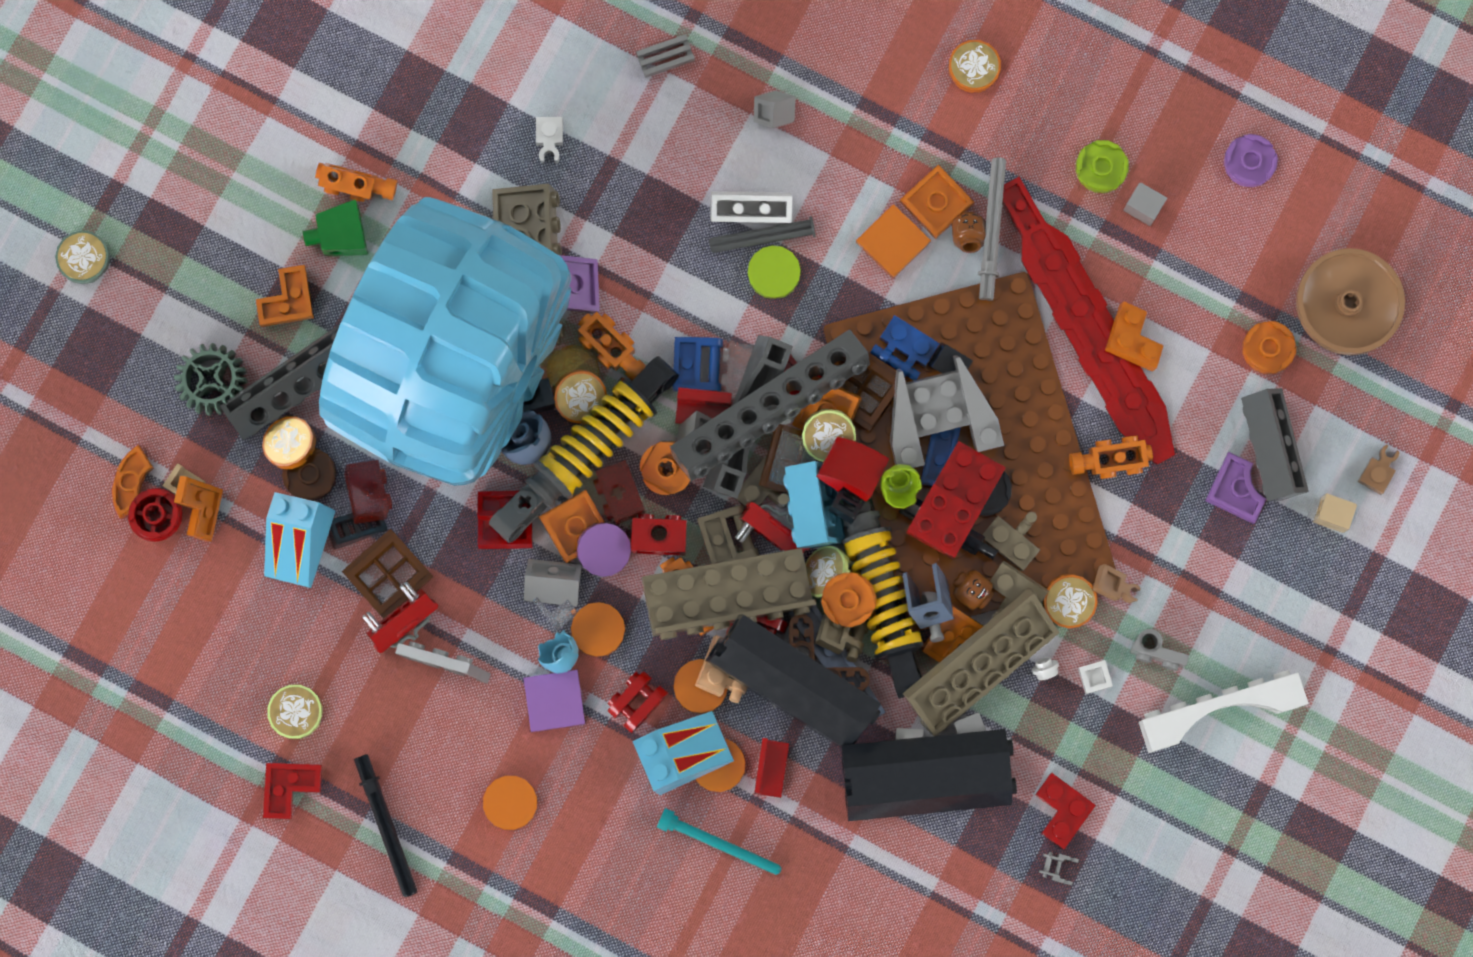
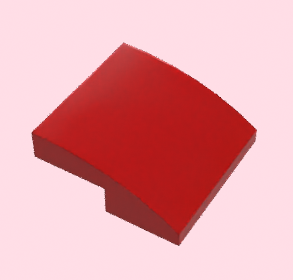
(852, 467)
(487, 505)

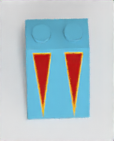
(295, 538)
(682, 752)

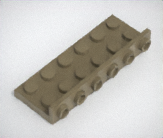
(533, 213)
(723, 590)
(981, 663)

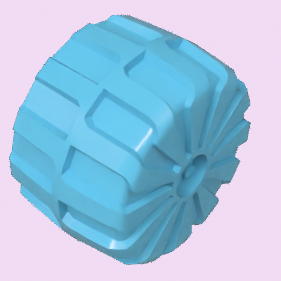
(444, 342)

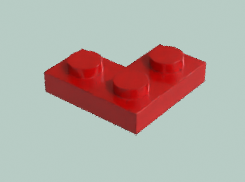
(282, 781)
(1070, 806)

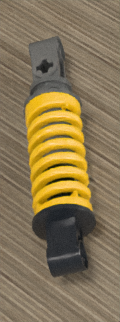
(561, 468)
(868, 549)

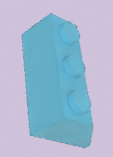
(809, 507)

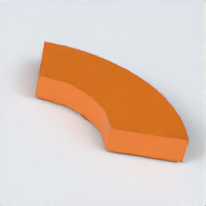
(129, 479)

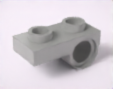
(1169, 658)

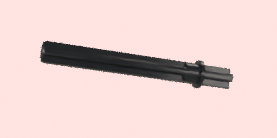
(385, 825)

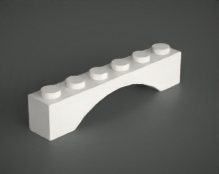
(1276, 696)

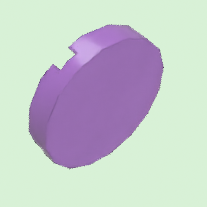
(1250, 160)
(603, 549)

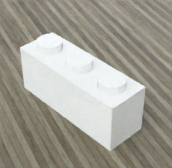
(751, 207)

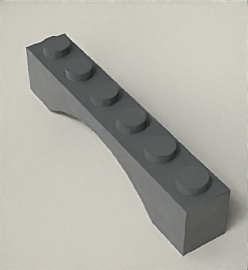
(765, 363)

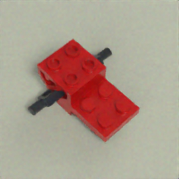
(955, 504)

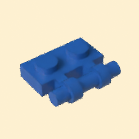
(908, 341)

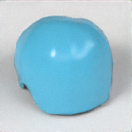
(558, 653)

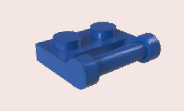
(688, 362)

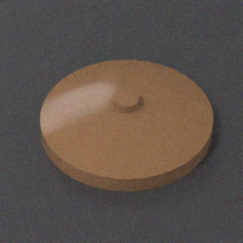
(1350, 301)

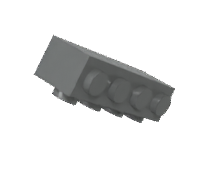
(1274, 444)

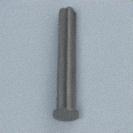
(762, 236)

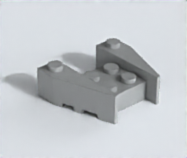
(938, 406)

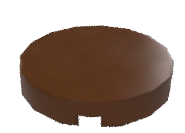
(313, 478)

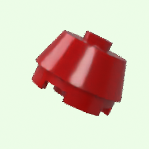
(155, 515)

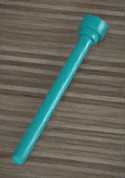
(670, 821)

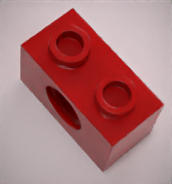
(673, 543)

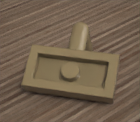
(753, 492)
(1011, 541)
(1013, 583)

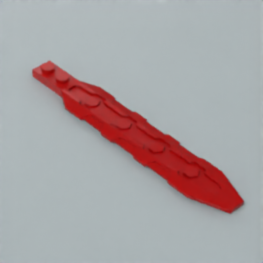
(1087, 324)

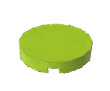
(1102, 166)
(773, 272)

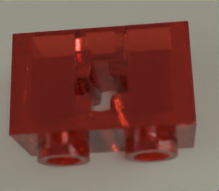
(619, 477)
(365, 506)

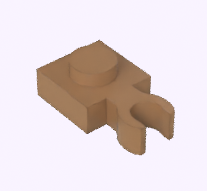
(1378, 473)
(1112, 584)

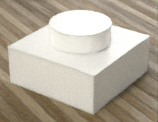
(1095, 677)

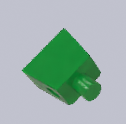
(338, 231)

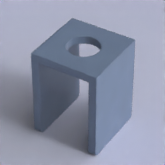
(942, 605)

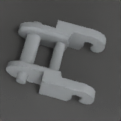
(1060, 858)

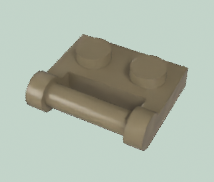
(718, 537)

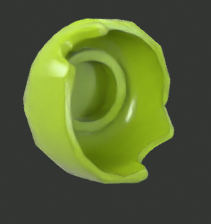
(900, 485)

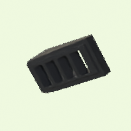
(842, 511)
(359, 535)

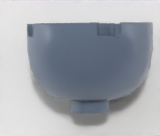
(529, 440)

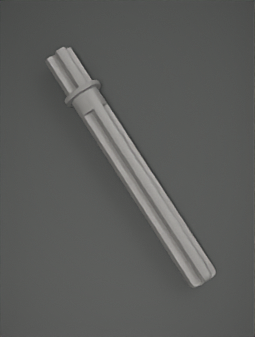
(993, 219)

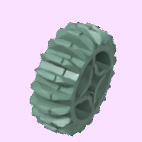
(218, 370)

